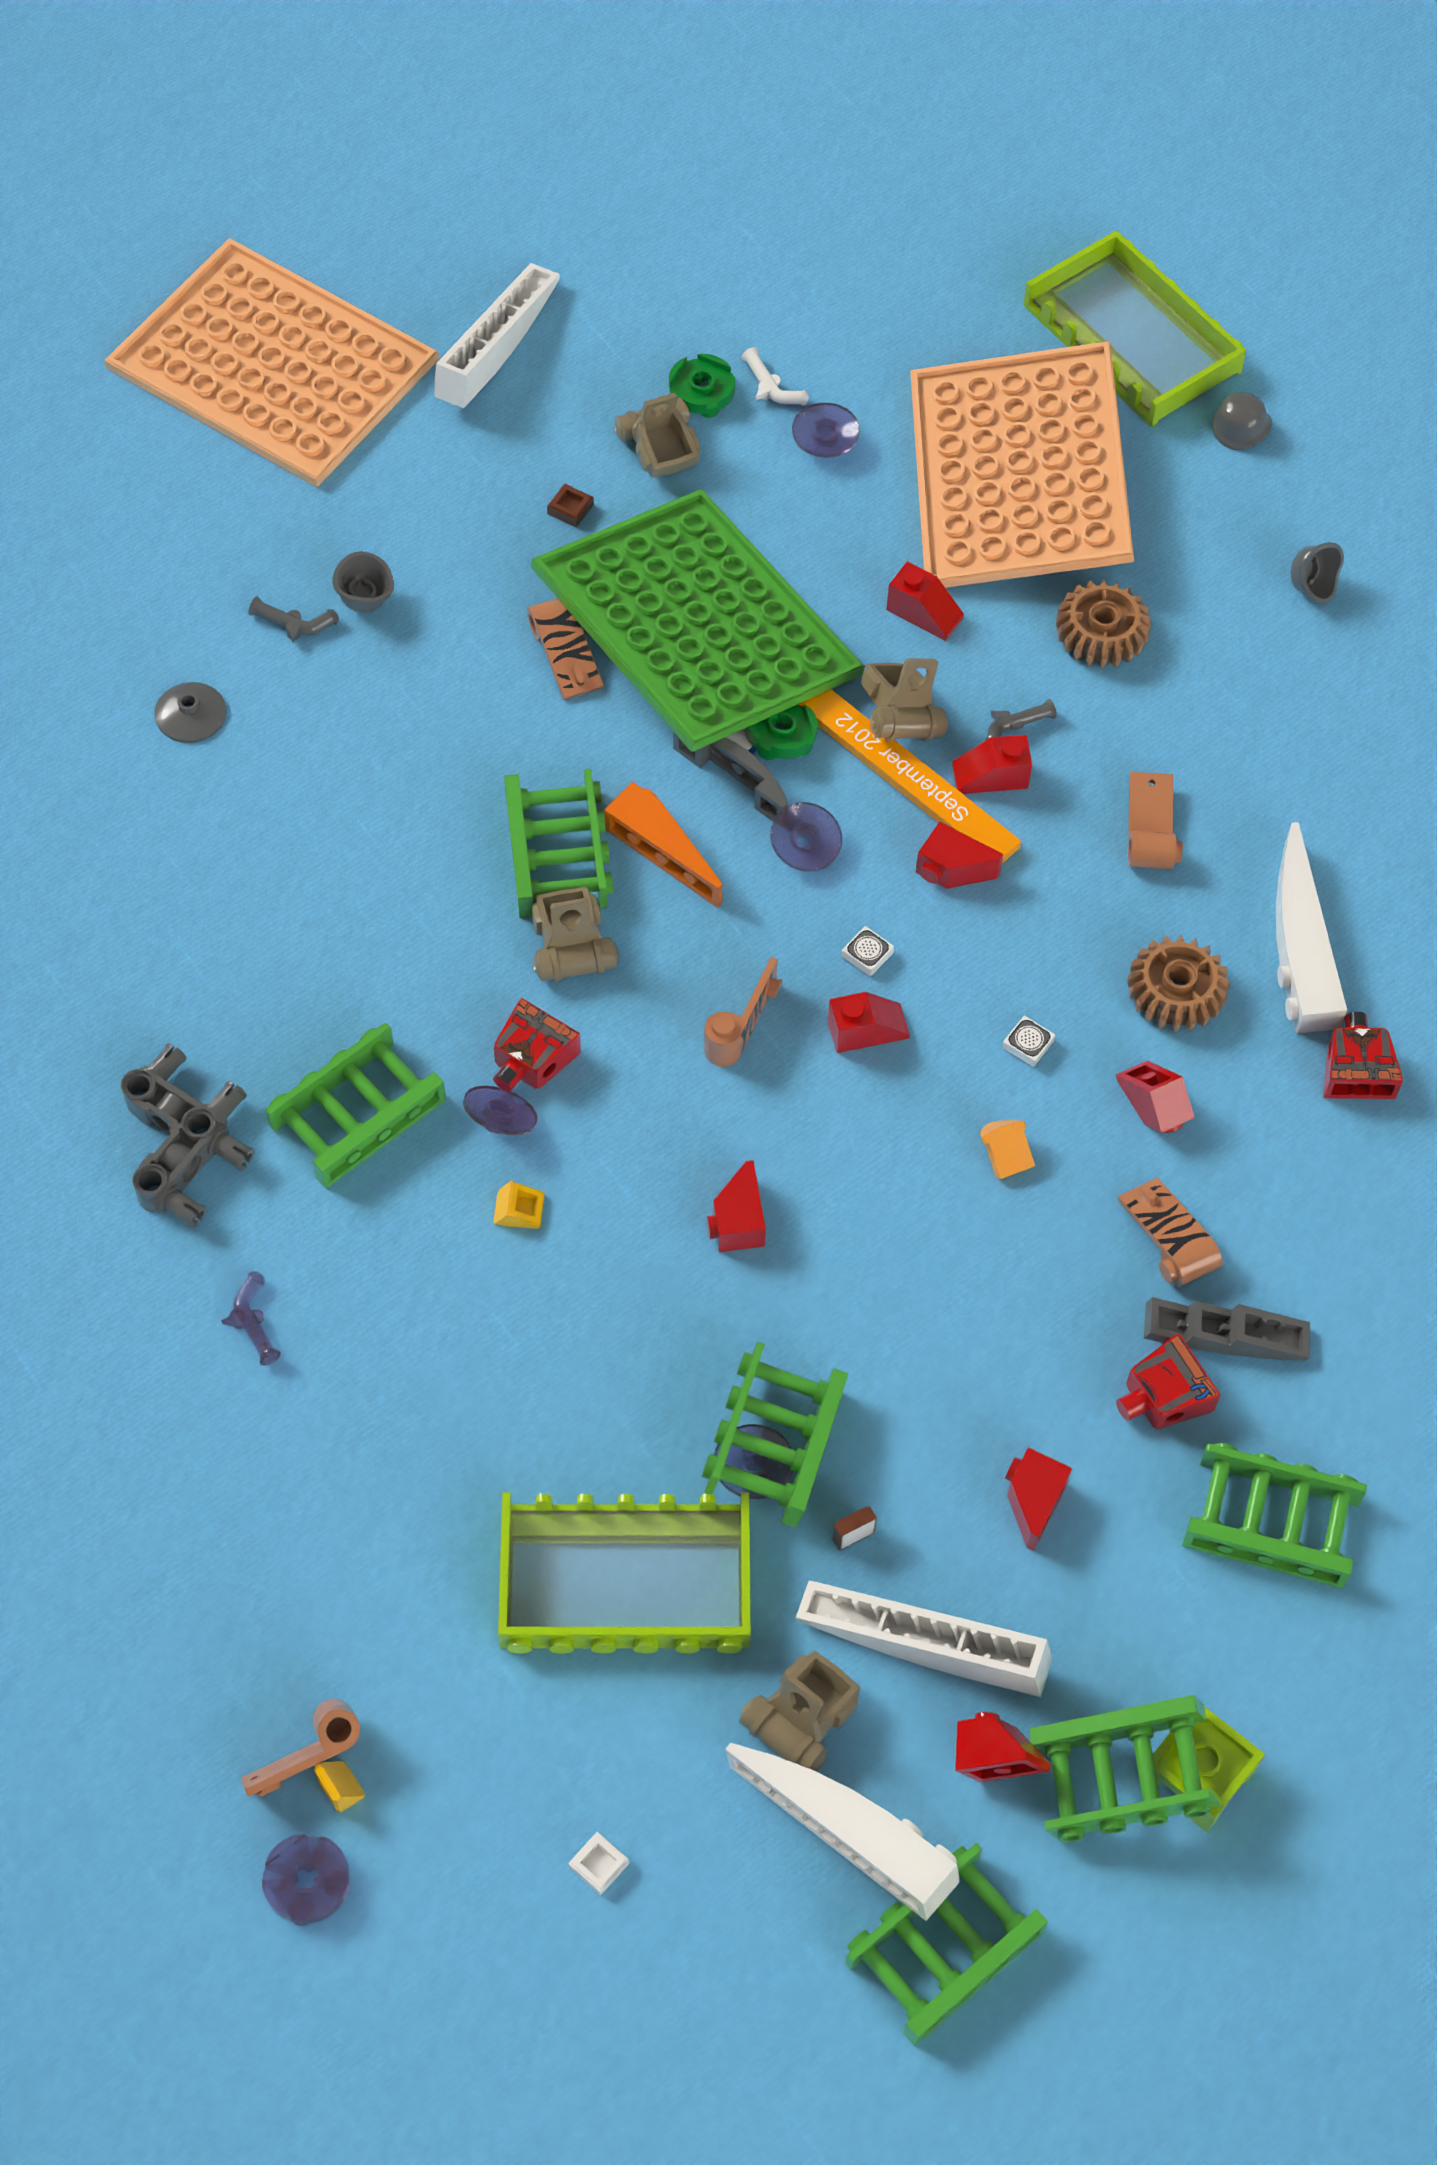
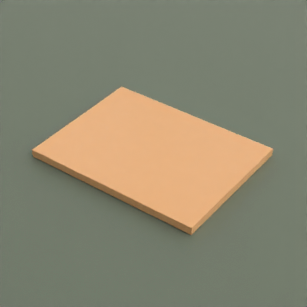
(272, 361)
(1020, 466)

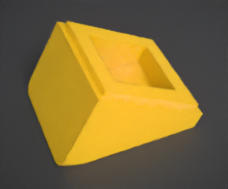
(519, 1206)
(338, 1784)

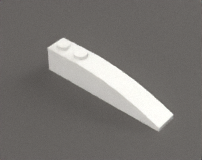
(493, 337)
(1303, 945)
(930, 1638)
(856, 1828)

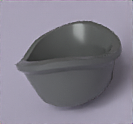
(1241, 421)
(1317, 571)
(363, 581)

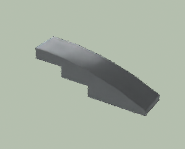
(1227, 1331)

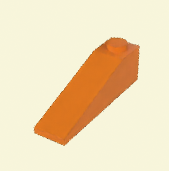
(649, 829)

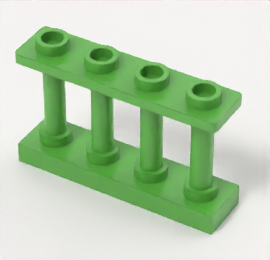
(524, 829)
(361, 1138)
(802, 1461)
(1248, 1543)
(1138, 1726)
(955, 1987)

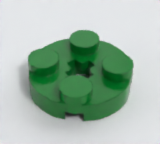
(706, 399)
(784, 744)

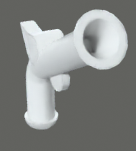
(769, 383)

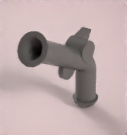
(292, 620)
(1005, 721)

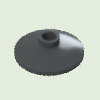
(192, 722)

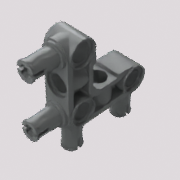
(183, 1151)

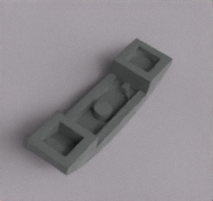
(744, 768)

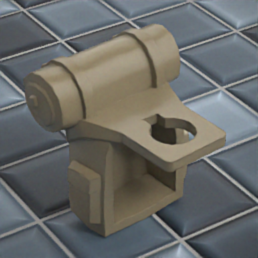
(661, 435)
(904, 700)
(570, 936)
(802, 1710)

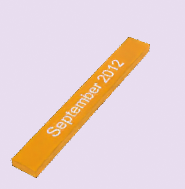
(908, 774)

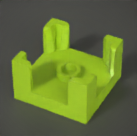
(1223, 1761)

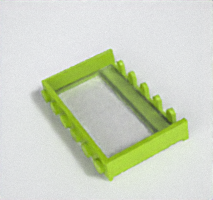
(1158, 335)
(624, 1575)

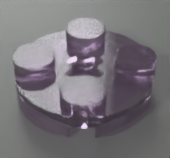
(305, 1904)

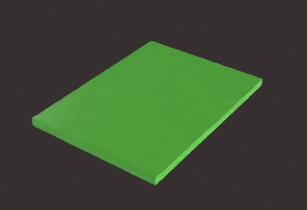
(697, 619)

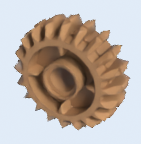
(1103, 623)
(1175, 1004)

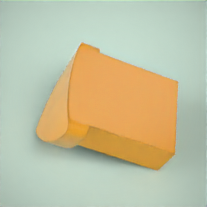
(1007, 1147)

